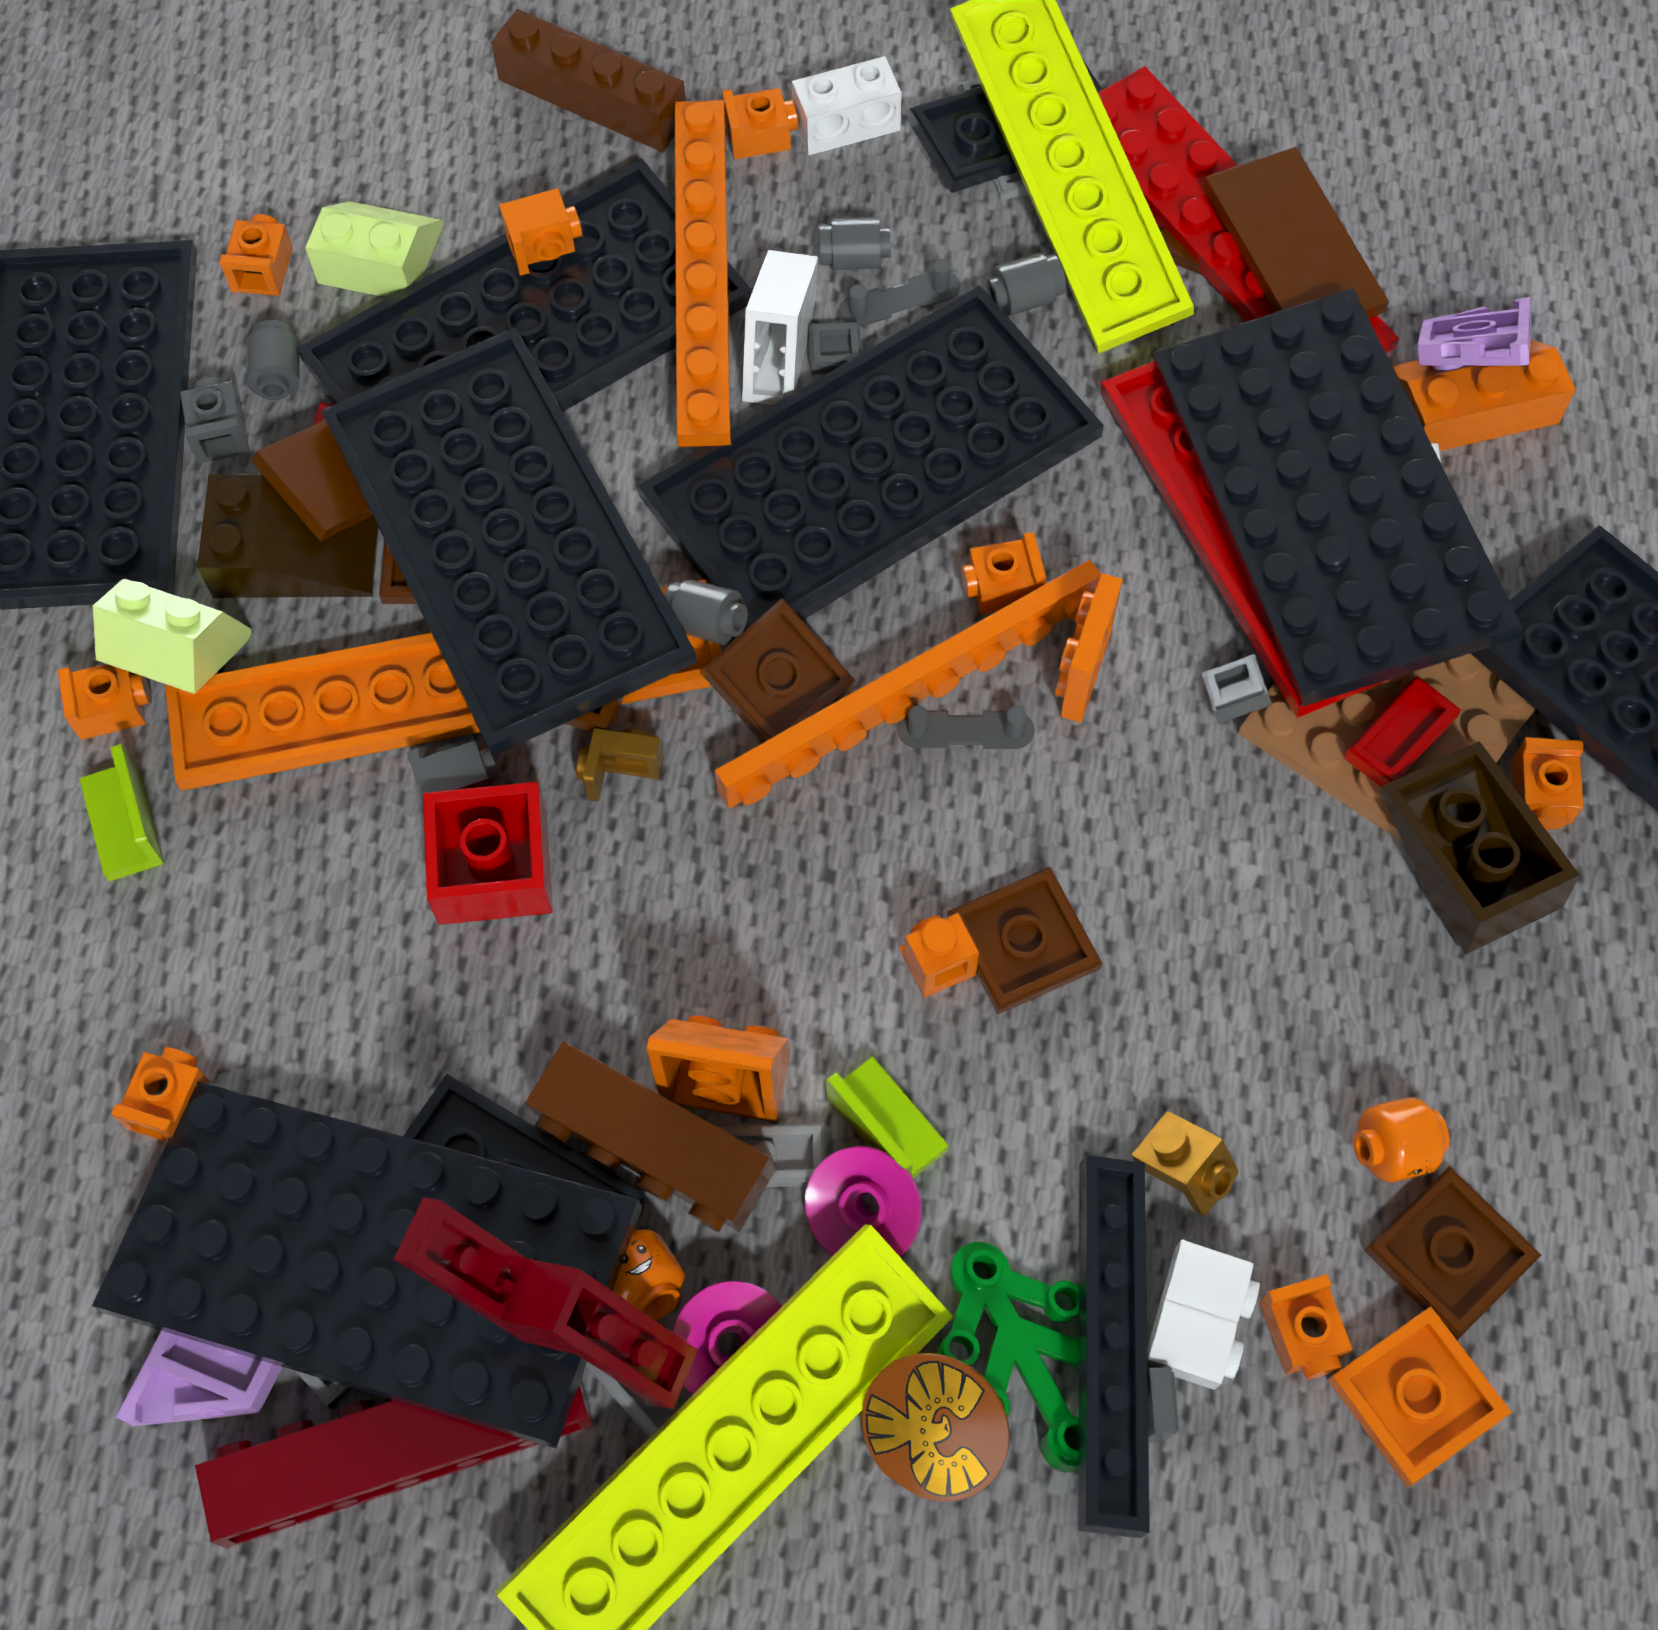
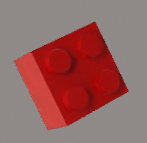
(487, 853)

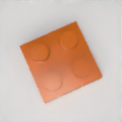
(1087, 647)
(1419, 1396)

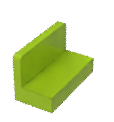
(121, 818)
(885, 1117)

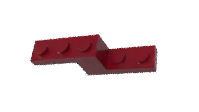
(546, 1303)

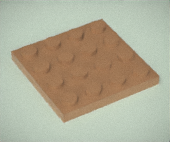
(1318, 741)

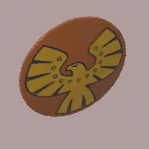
(935, 1427)

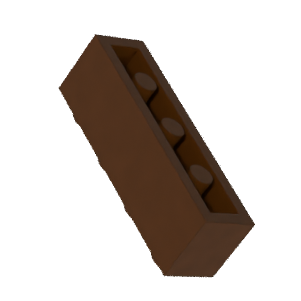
(588, 79)
(651, 1137)

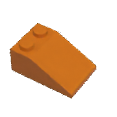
(720, 1067)

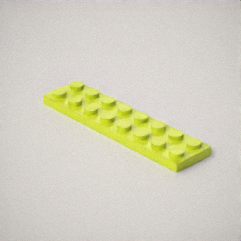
(1073, 168)
(729, 1447)

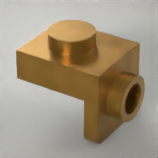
(623, 752)
(1188, 1161)

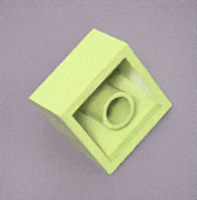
(371, 248)
(164, 635)

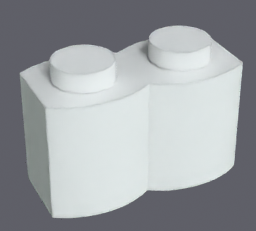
(1201, 1314)

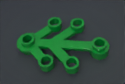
(1017, 1339)

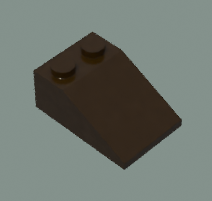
(264, 550)
(1478, 847)

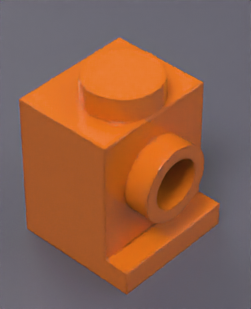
(759, 122)
(539, 228)
(257, 247)
(1003, 573)
(103, 699)
(1548, 761)
(939, 953)
(159, 1114)
(1283, 1314)

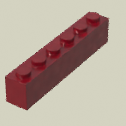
(345, 1464)

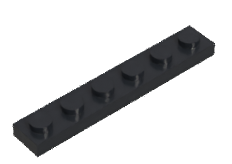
(1113, 1349)

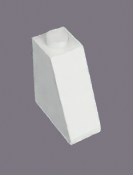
(778, 326)

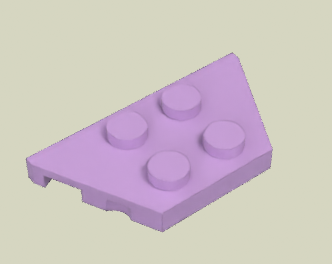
(1477, 338)
(195, 1383)

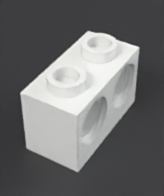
(847, 105)

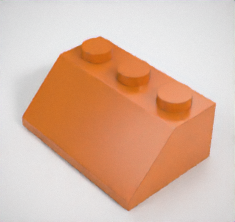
(1488, 401)

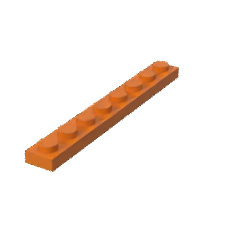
(701, 275)
(895, 693)

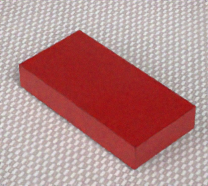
(1402, 733)

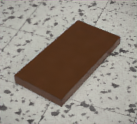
(1290, 233)

